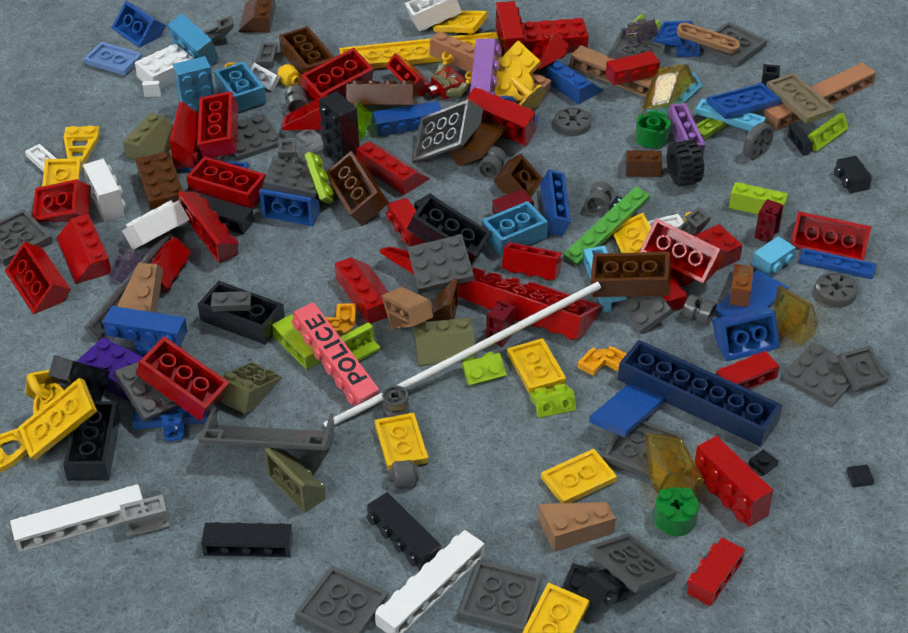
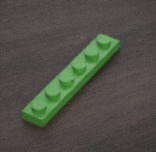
(607, 224)

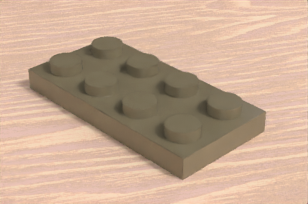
(800, 98)

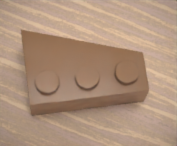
(143, 288)
(406, 308)
(575, 522)

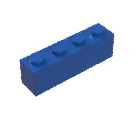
(402, 118)
(555, 202)
(144, 325)

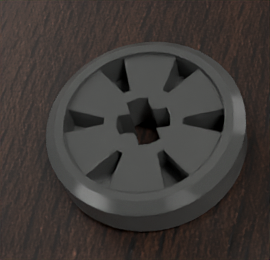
(572, 121)
(758, 140)
(845, 292)

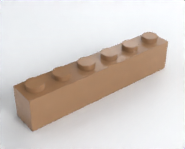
(594, 64)

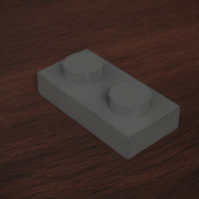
(267, 54)
(231, 301)

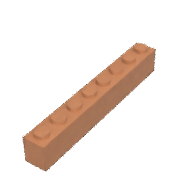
(464, 56)
(831, 90)

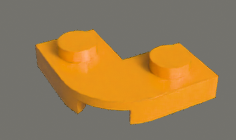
(344, 319)
(596, 359)

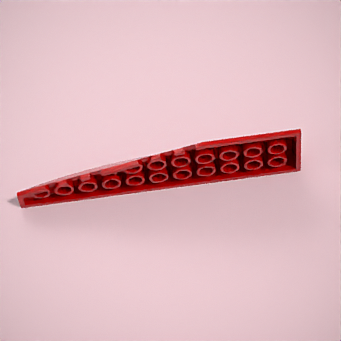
(527, 298)

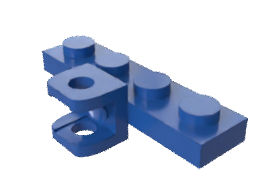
(172, 423)

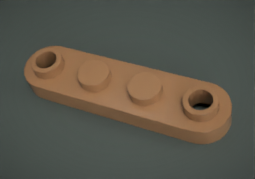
(708, 38)

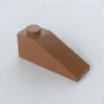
(741, 285)

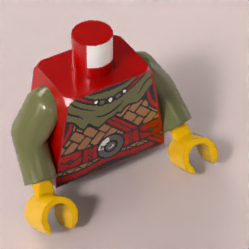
(447, 81)

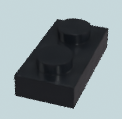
(799, 138)
(576, 578)

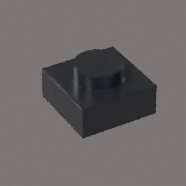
(763, 462)

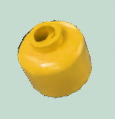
(289, 75)

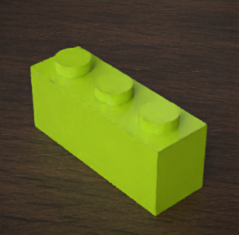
(751, 198)
(293, 342)

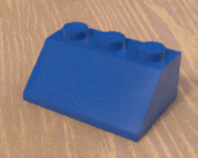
(137, 25)
(571, 82)
(289, 207)
(746, 333)

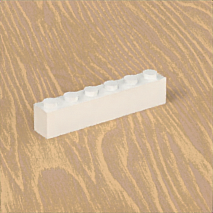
(72, 518)
(430, 583)

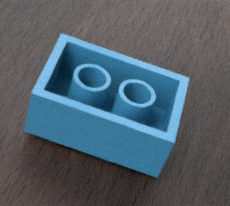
(192, 39)
(193, 81)
(243, 83)
(516, 225)

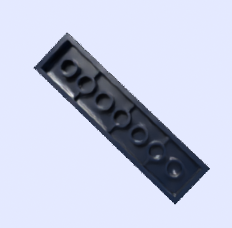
(700, 392)

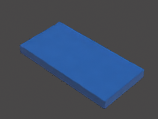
(743, 101)
(762, 294)
(626, 410)

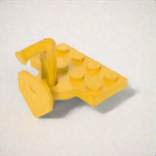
(515, 77)
(55, 411)

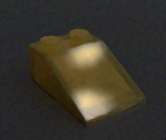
(668, 86)
(794, 316)
(671, 463)

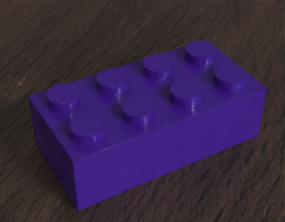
(111, 357)

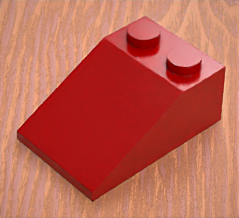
(550, 50)
(304, 118)
(61, 201)

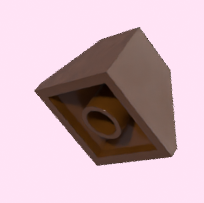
(446, 303)

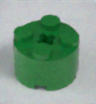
(652, 129)
(676, 511)

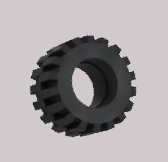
(685, 162)

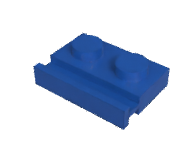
(688, 49)

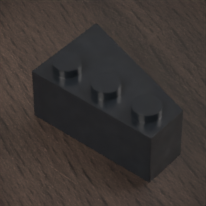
(68, 371)

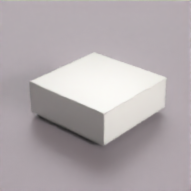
(151, 89)

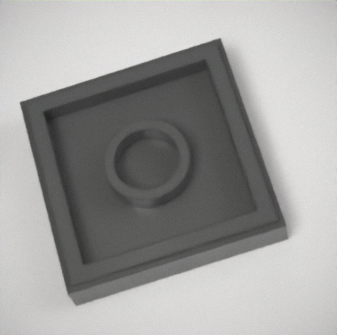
(862, 368)

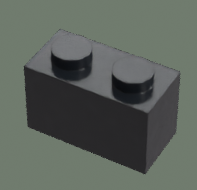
(853, 174)
(603, 589)

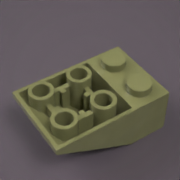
(248, 386)

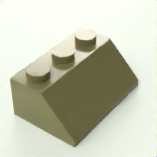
(149, 137)
(442, 339)
(294, 478)

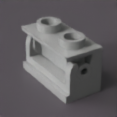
(144, 515)

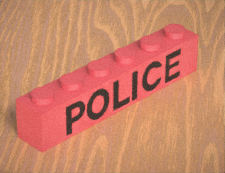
(334, 354)

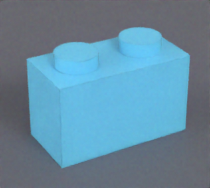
(773, 256)

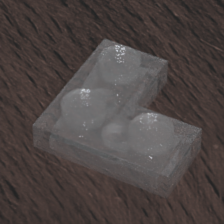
(311, 142)

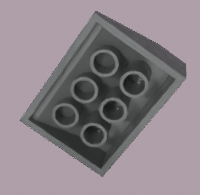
(446, 129)

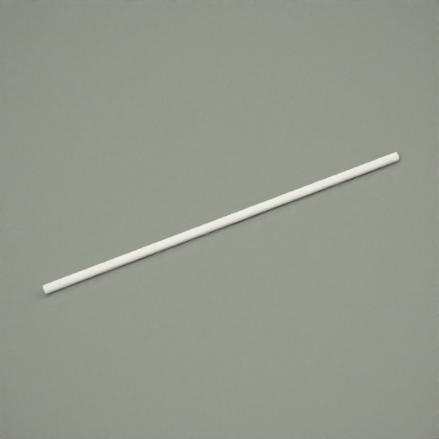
(470, 351)

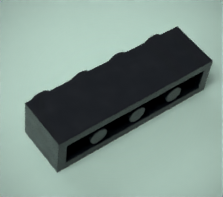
(234, 216)
(403, 530)
(247, 539)

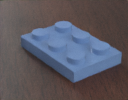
(112, 58)

